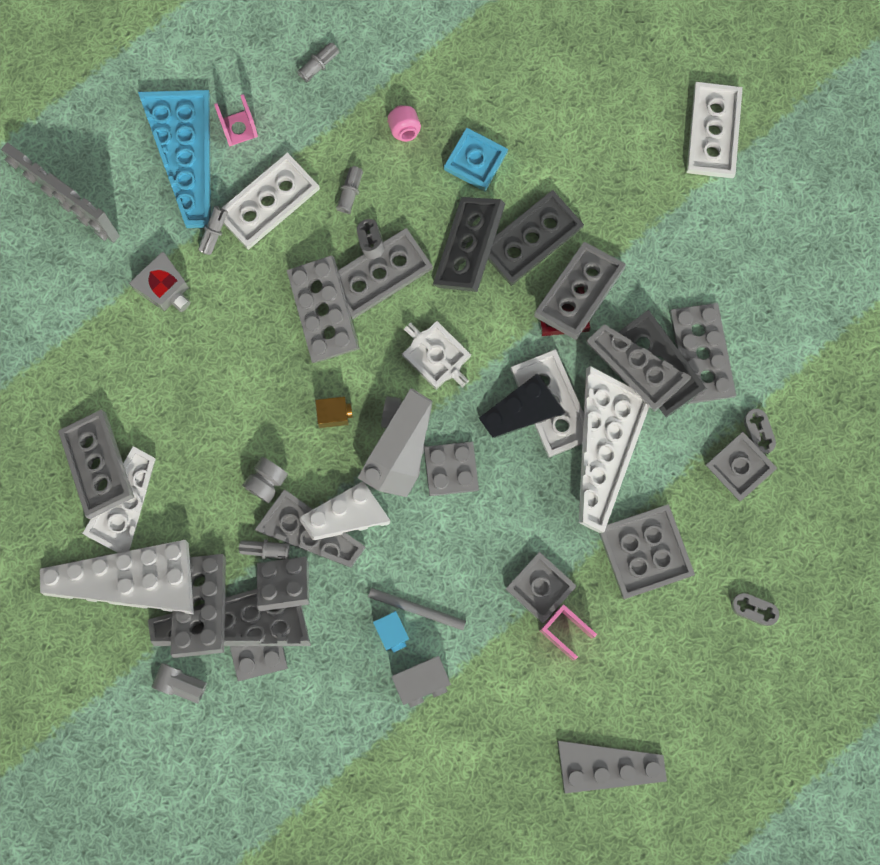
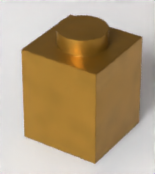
(333, 412)

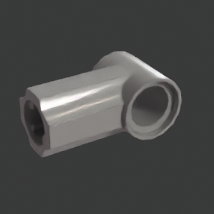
(175, 682)

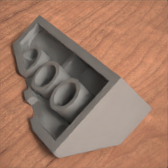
(398, 454)

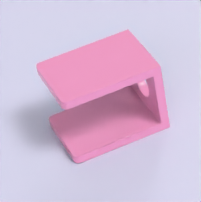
(244, 117)
(578, 622)

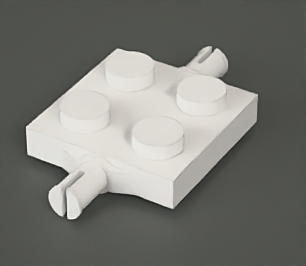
(436, 355)

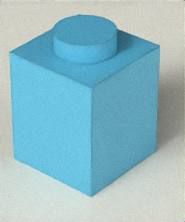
(391, 632)

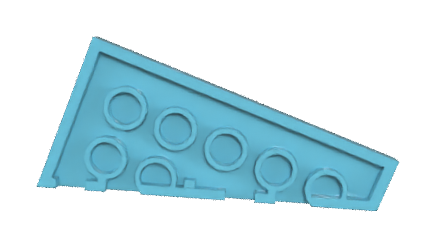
(183, 139)

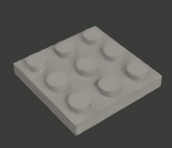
(646, 552)

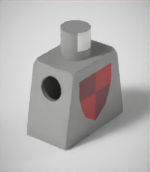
(162, 284)

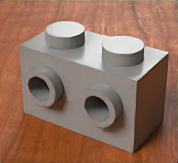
(420, 681)

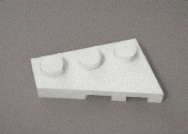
(346, 512)

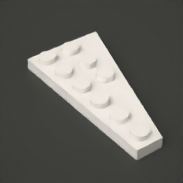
(609, 437)
(134, 578)

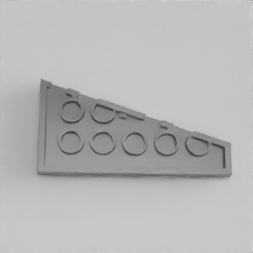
(67, 197)
(245, 624)

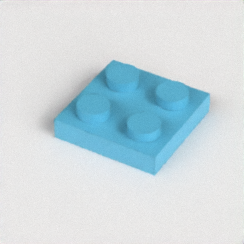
(475, 159)

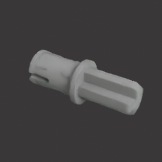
(318, 62)
(349, 190)
(212, 230)
(265, 549)

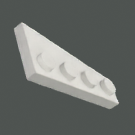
(118, 525)

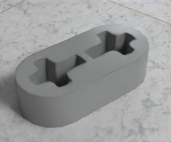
(367, 239)
(765, 430)
(753, 615)

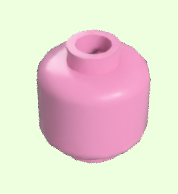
(404, 123)

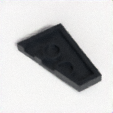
(523, 407)

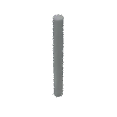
(417, 609)

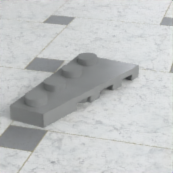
(643, 372)
(284, 524)
(600, 767)

